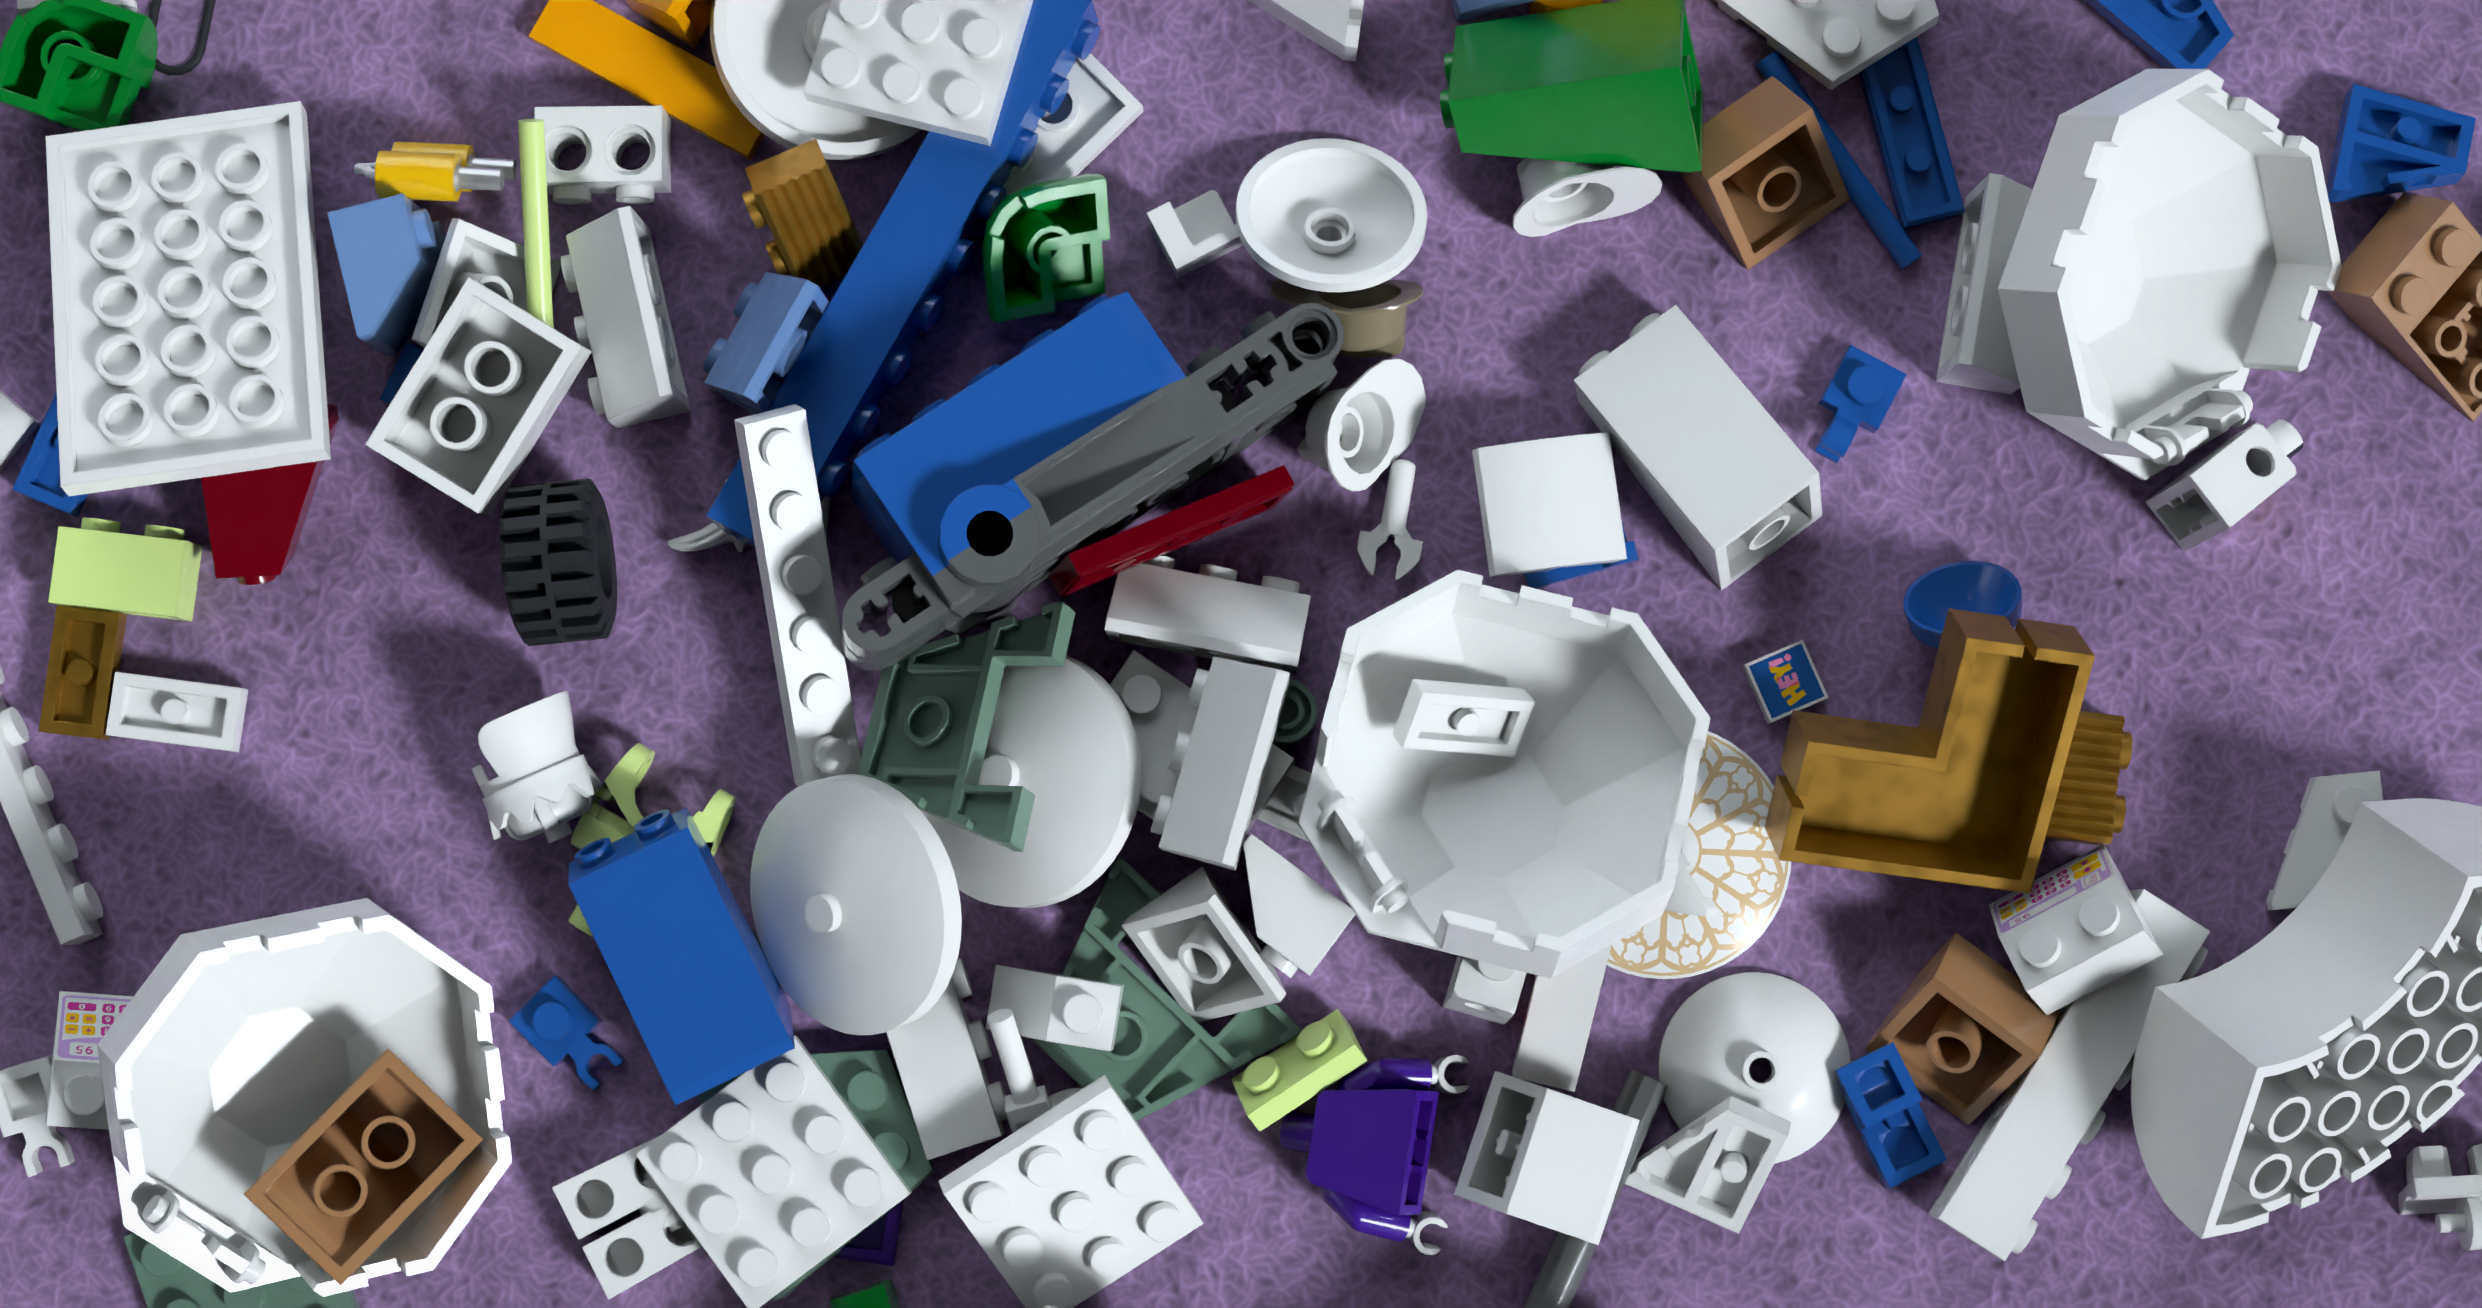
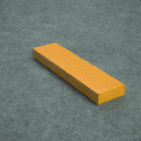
(645, 69)

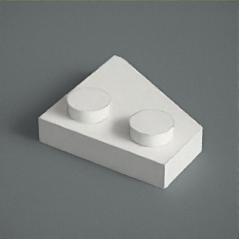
(2319, 833)

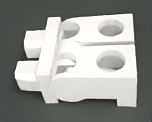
(637, 1247)

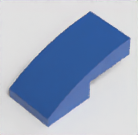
(1889, 1115)

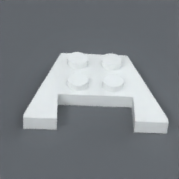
(1834, 36)

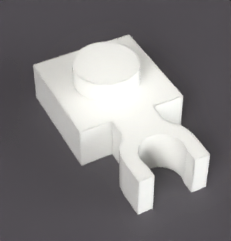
(24, 1108)

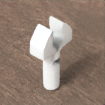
(1393, 523)

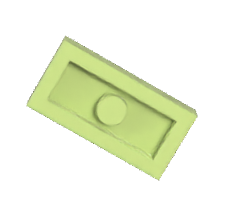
(1298, 1069)

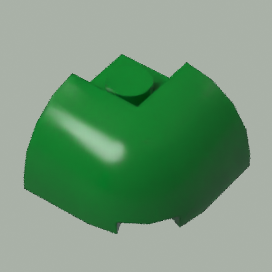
(77, 63)
(1045, 246)

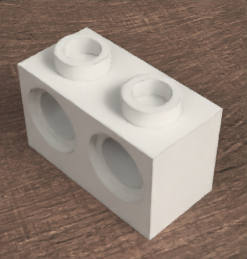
(606, 135)

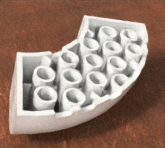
(2324, 1030)

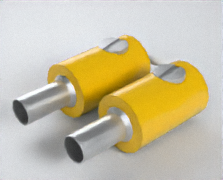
(435, 171)

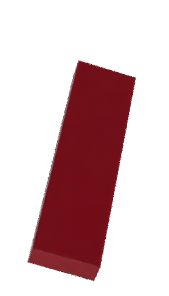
(1171, 531)

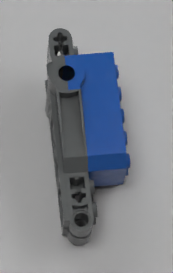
(1058, 457)

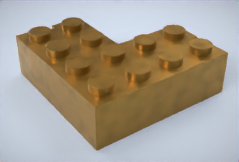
(1962, 790)

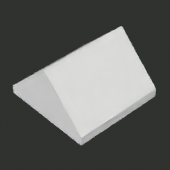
(482, 257)
(1203, 951)

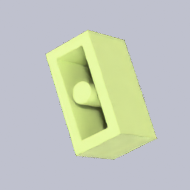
(126, 571)

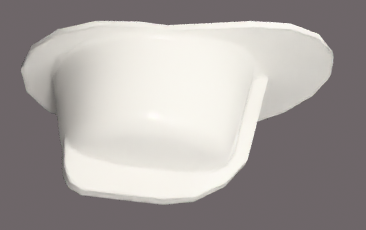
(1573, 193)
(1366, 425)

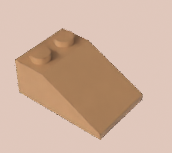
(363, 1167)

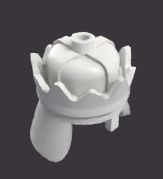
(538, 771)

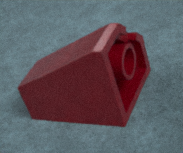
(260, 516)

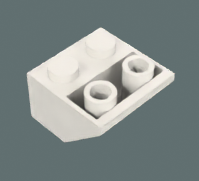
(1546, 1157)

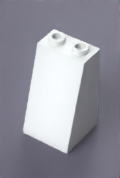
(1700, 445)

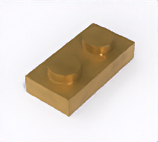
(82, 671)

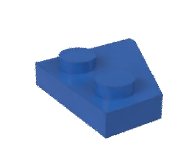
(2395, 146)

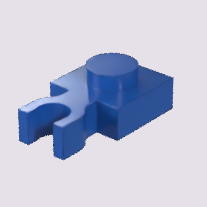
(560, 1026)

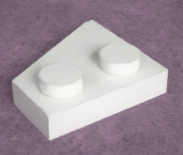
(1714, 1162)

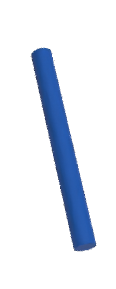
(1856, 183)

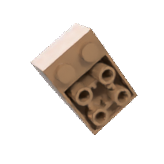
(2420, 295)

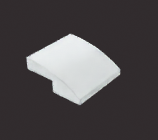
(1549, 504)

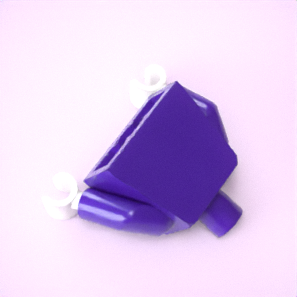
(1375, 1145)

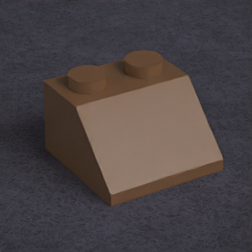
(1765, 172)
(1965, 1029)

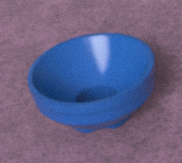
(1960, 586)

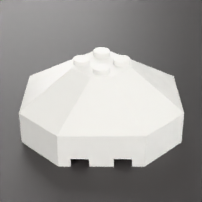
(2164, 265)
(1495, 853)
(250, 1043)

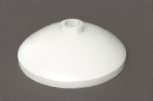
(1331, 215)
(1749, 1018)

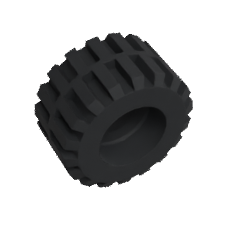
(558, 562)

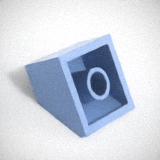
(386, 266)

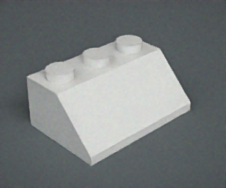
(624, 320)
(1975, 333)
(1209, 614)
(1221, 761)

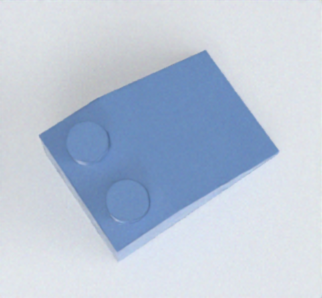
(766, 340)

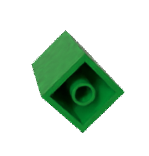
(1580, 86)

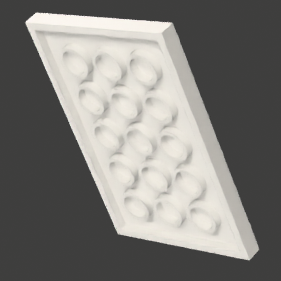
(185, 299)

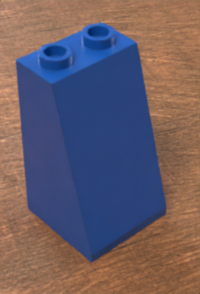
(681, 954)

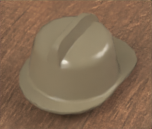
(1370, 317)

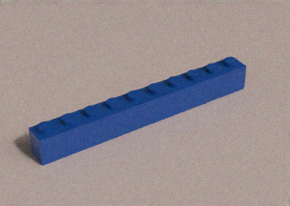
(911, 257)

